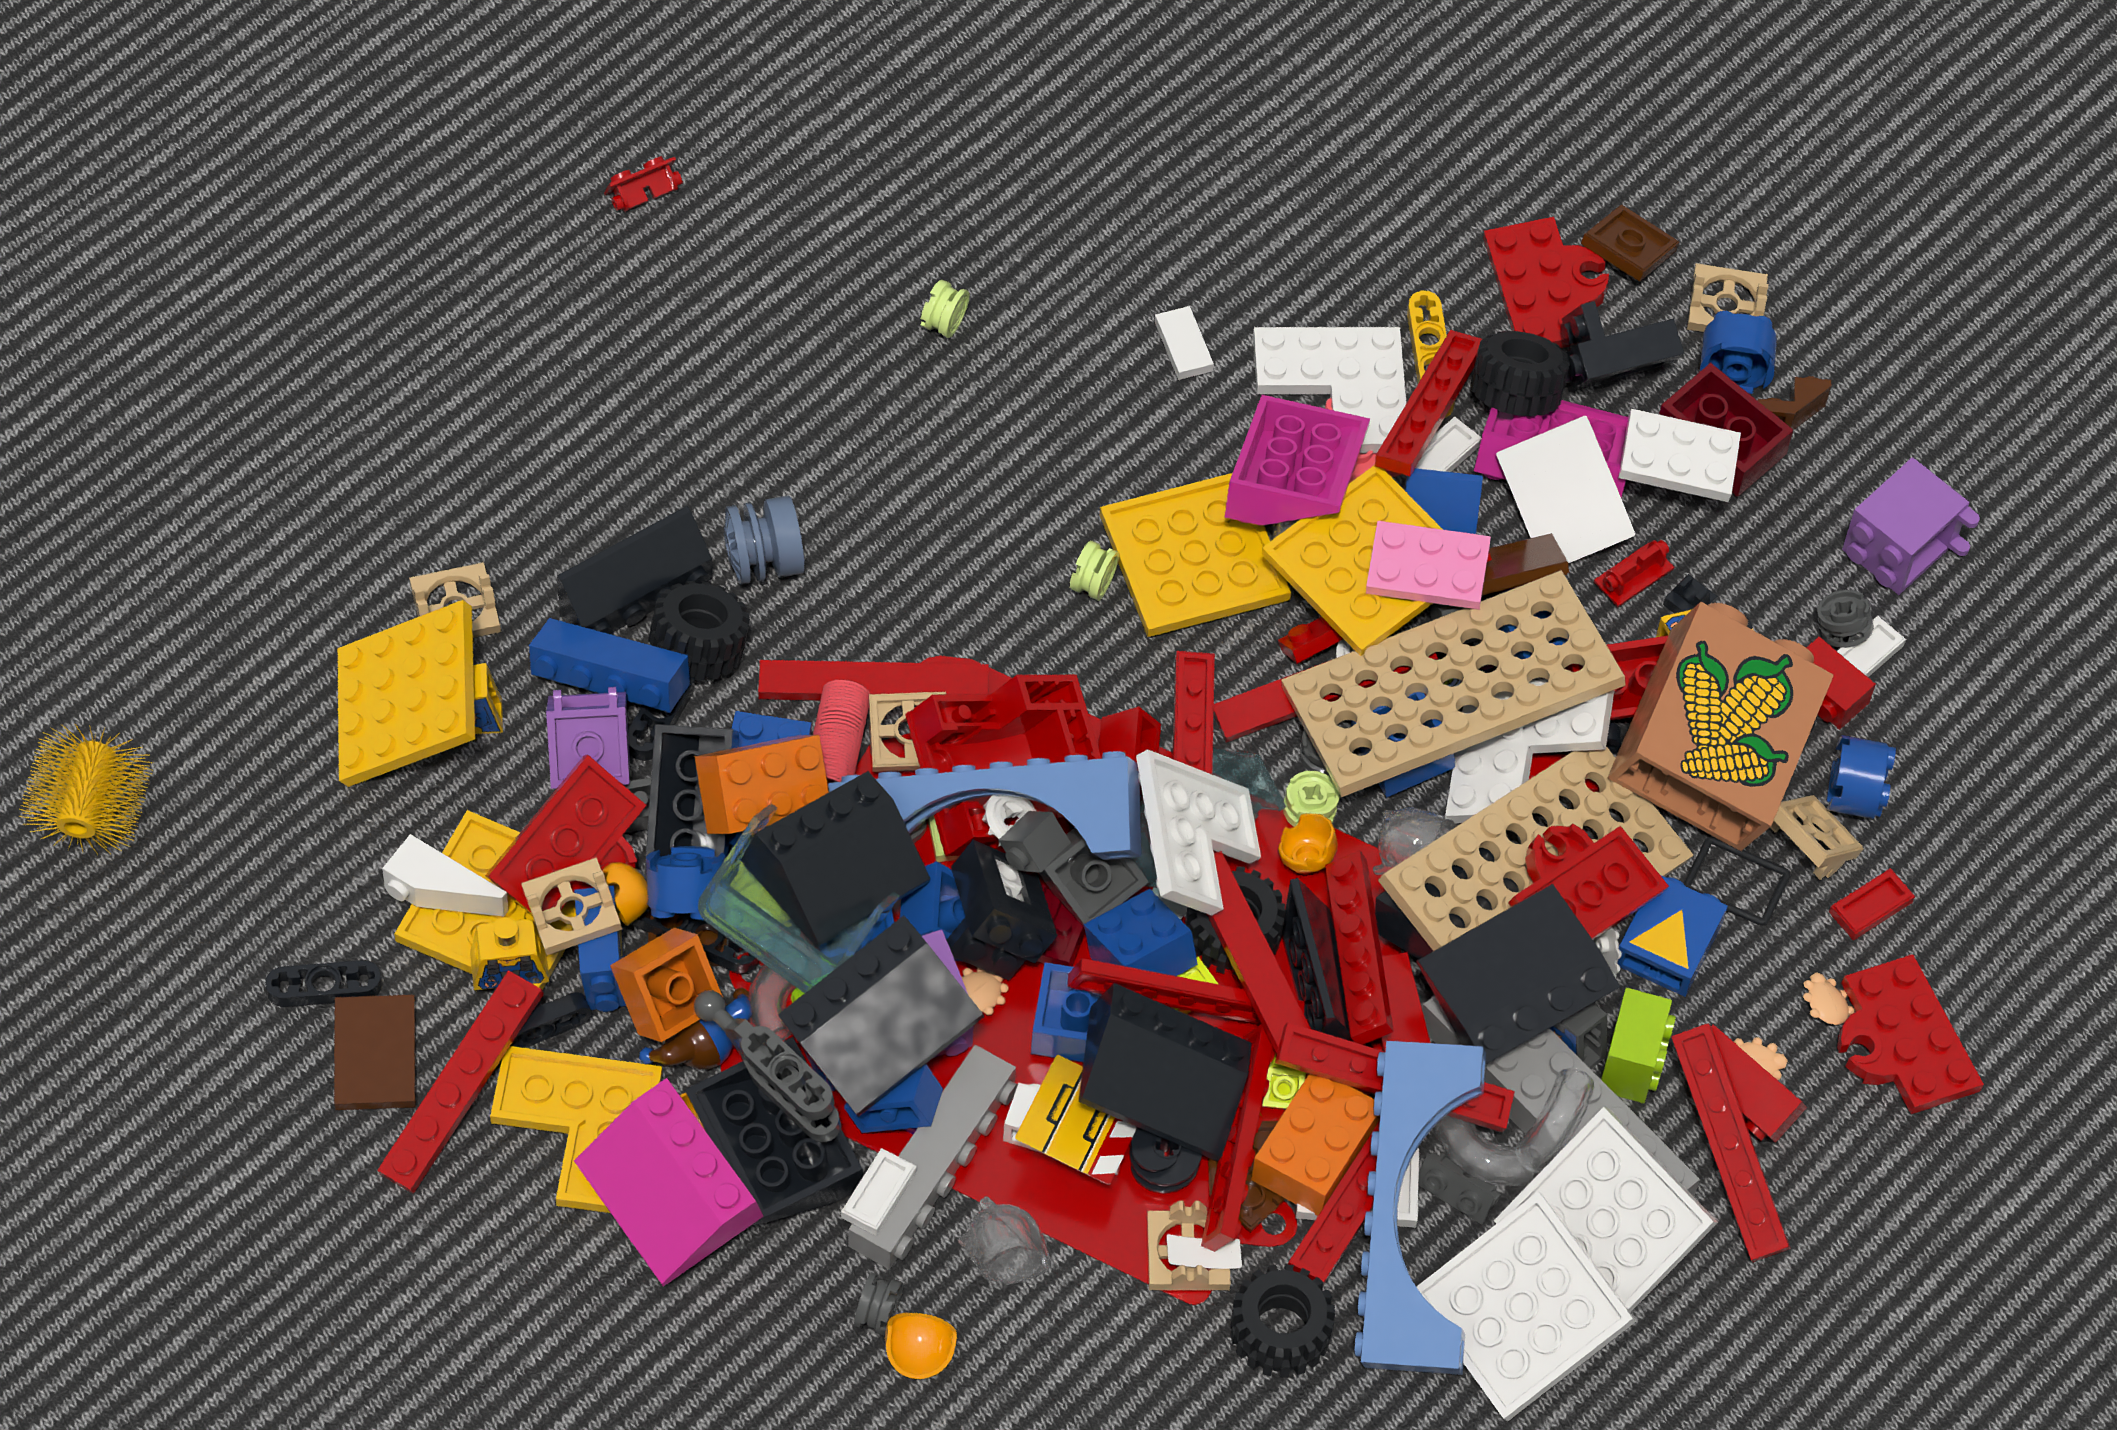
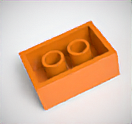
(749, 778)
(1315, 1142)

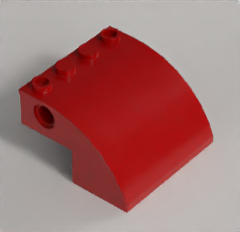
(1013, 724)

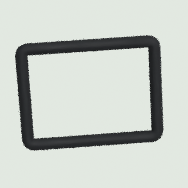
(1751, 857)

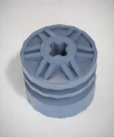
(764, 540)

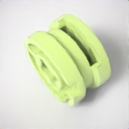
(945, 308)
(1094, 570)
(1310, 793)

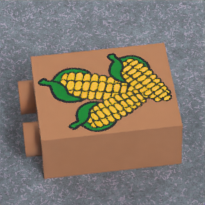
(1721, 724)

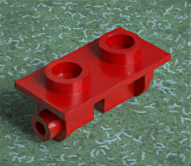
(655, 175)
(1635, 572)

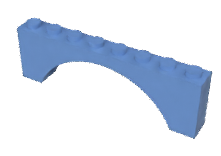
(1092, 794)
(1418, 1090)

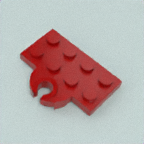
(1541, 276)
(573, 826)
(1597, 879)
(1905, 1036)

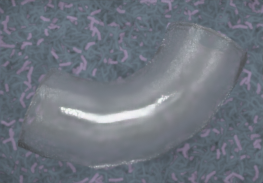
(768, 998)
(1557, 1120)
(1480, 1156)

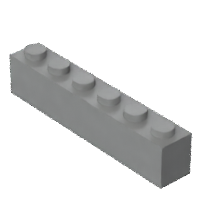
(962, 1115)

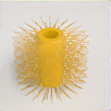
(86, 789)

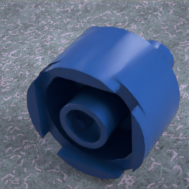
(1741, 348)
(1859, 777)
(680, 879)

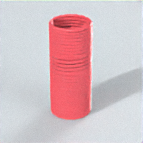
(841, 726)

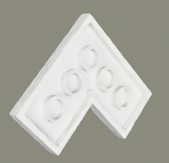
(1351, 364)
(1504, 762)
(1187, 820)

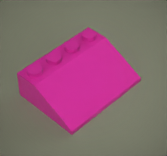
(1506, 430)
(1294, 462)
(667, 1183)

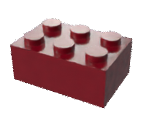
(1721, 403)

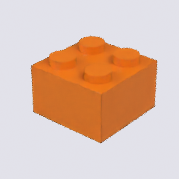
(663, 982)

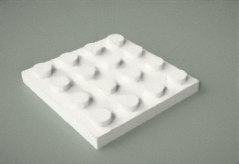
(1620, 1206)
(1526, 1305)

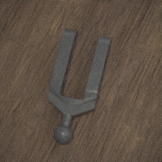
(756, 1056)

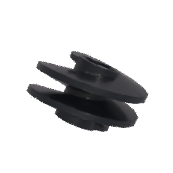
(1158, 1171)

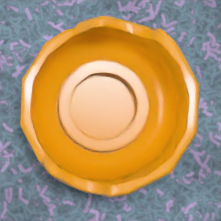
(1308, 844)
(629, 889)

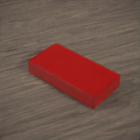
(1871, 904)

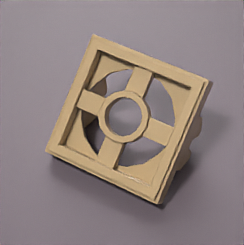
(1707, 274)
(473, 574)
(878, 708)
(1835, 835)
(555, 939)
(1182, 1277)

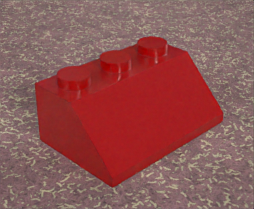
(1637, 663)

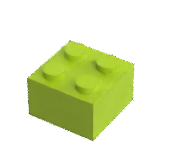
(1638, 1045)

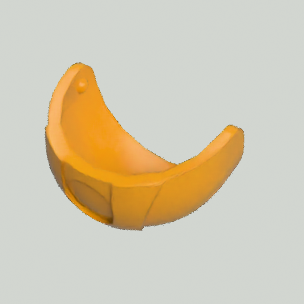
(919, 1344)

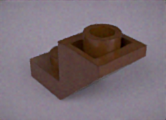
(1805, 400)

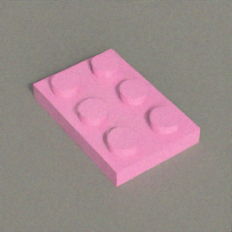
(1428, 565)

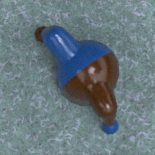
(702, 1043)

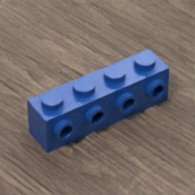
(604, 660)

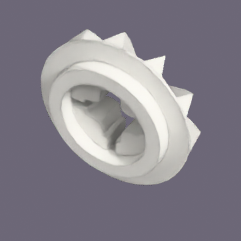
(1003, 807)

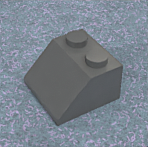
(1087, 882)

